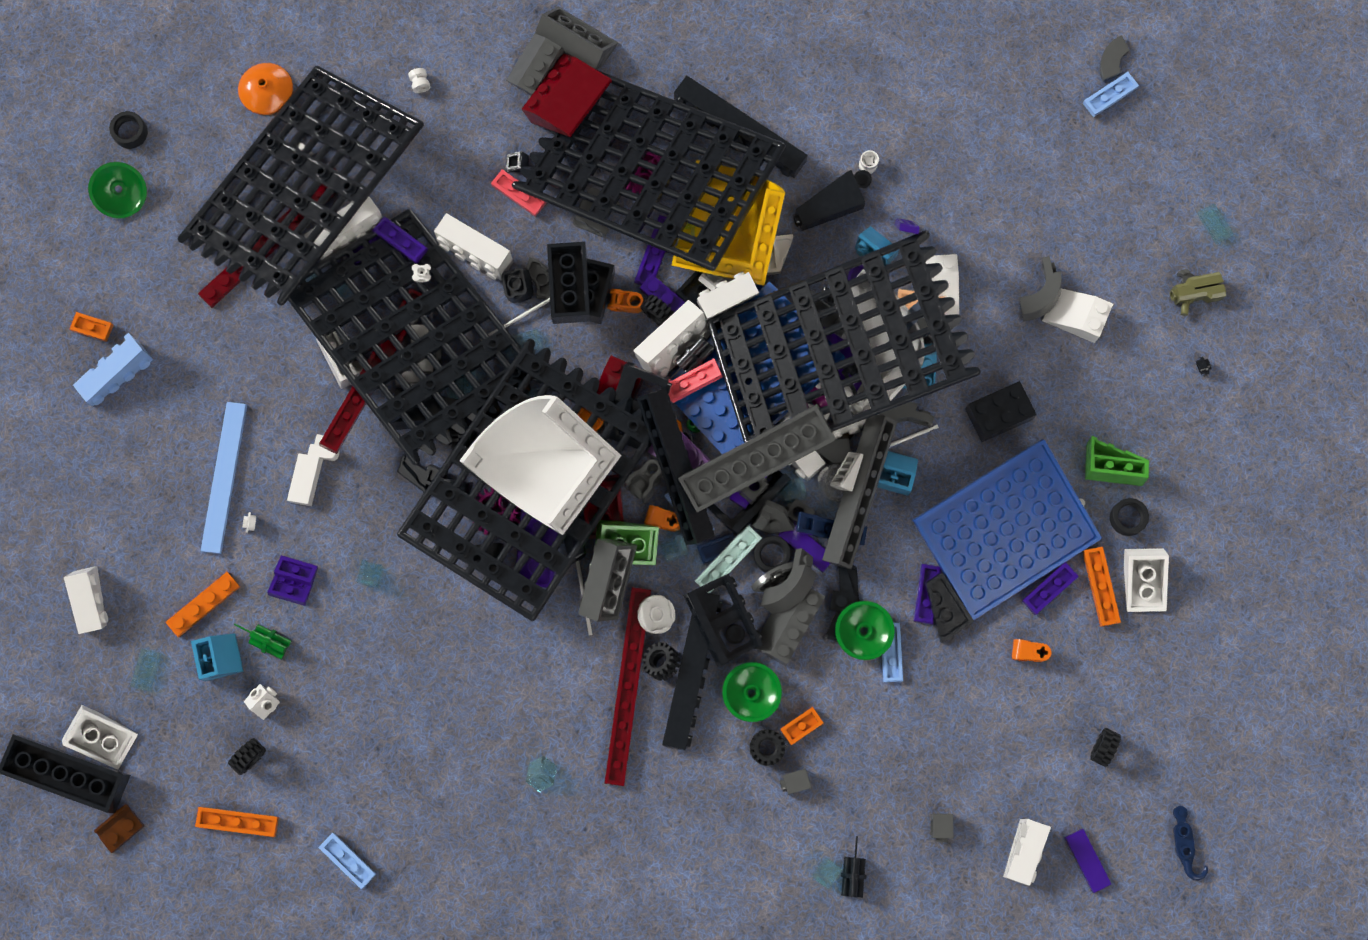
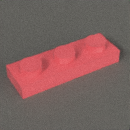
(503, 184)
(695, 380)

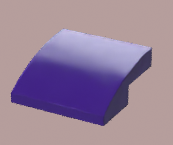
(292, 580)

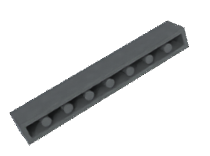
(856, 504)

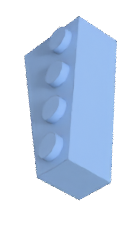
(113, 371)

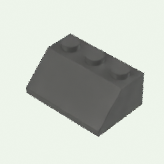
(535, 63)

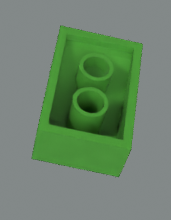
(639, 534)

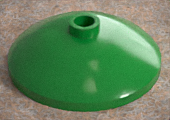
(114, 203)
(875, 620)
(752, 677)

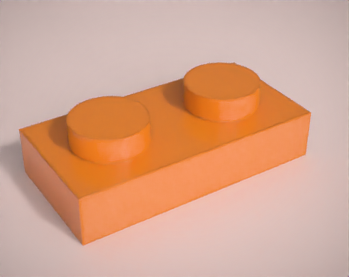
(91, 327)
(801, 726)

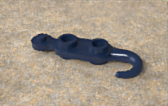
(1185, 843)

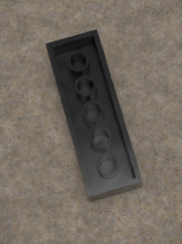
(63, 773)

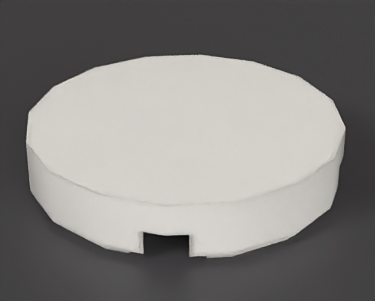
(656, 614)

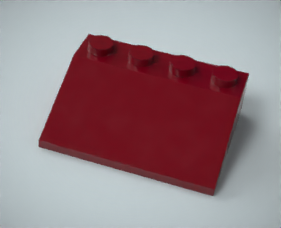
(566, 95)

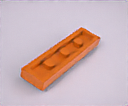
(1101, 586)
(202, 604)
(237, 821)

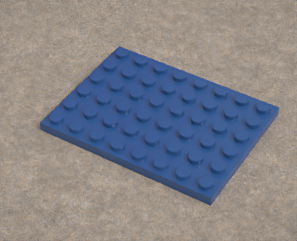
(711, 405)
(1007, 529)

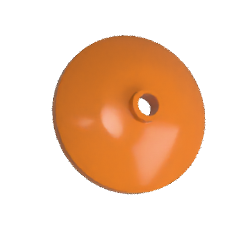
(269, 97)

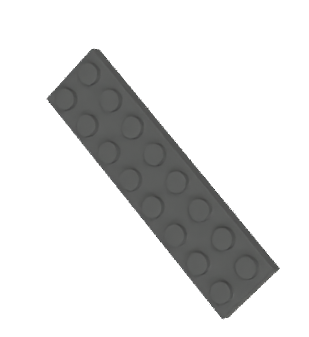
(757, 458)

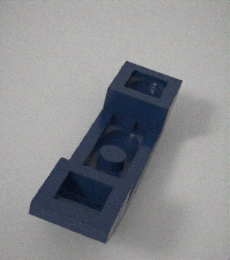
(819, 526)

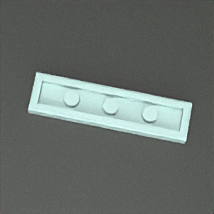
(730, 556)

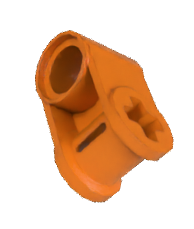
(621, 301)
(659, 517)
(1027, 651)

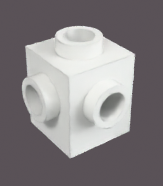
(262, 701)

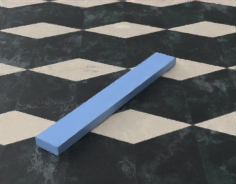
(223, 478)

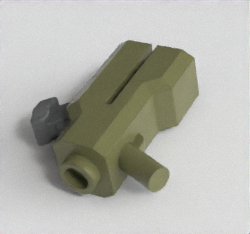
(1196, 288)

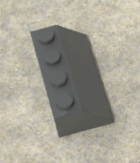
(576, 37)
(607, 580)
(785, 629)

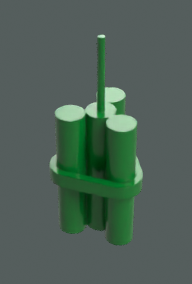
(268, 641)

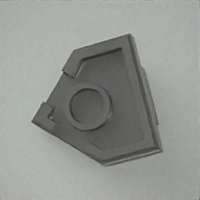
(772, 519)

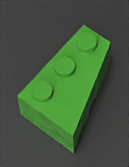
(1114, 465)

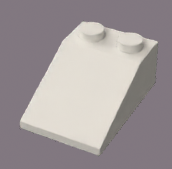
(951, 275)
(1079, 314)
(1146, 579)
(99, 737)

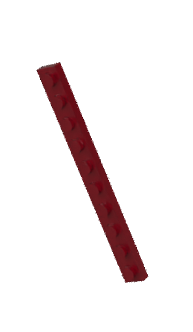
(225, 282)
(353, 403)
(626, 692)

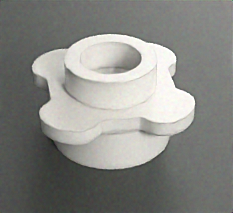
(421, 277)
(249, 522)

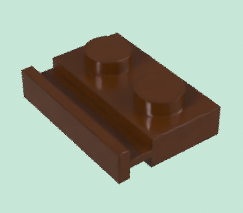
(119, 828)

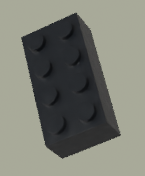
(568, 282)

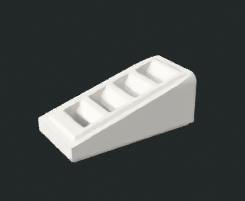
(847, 472)

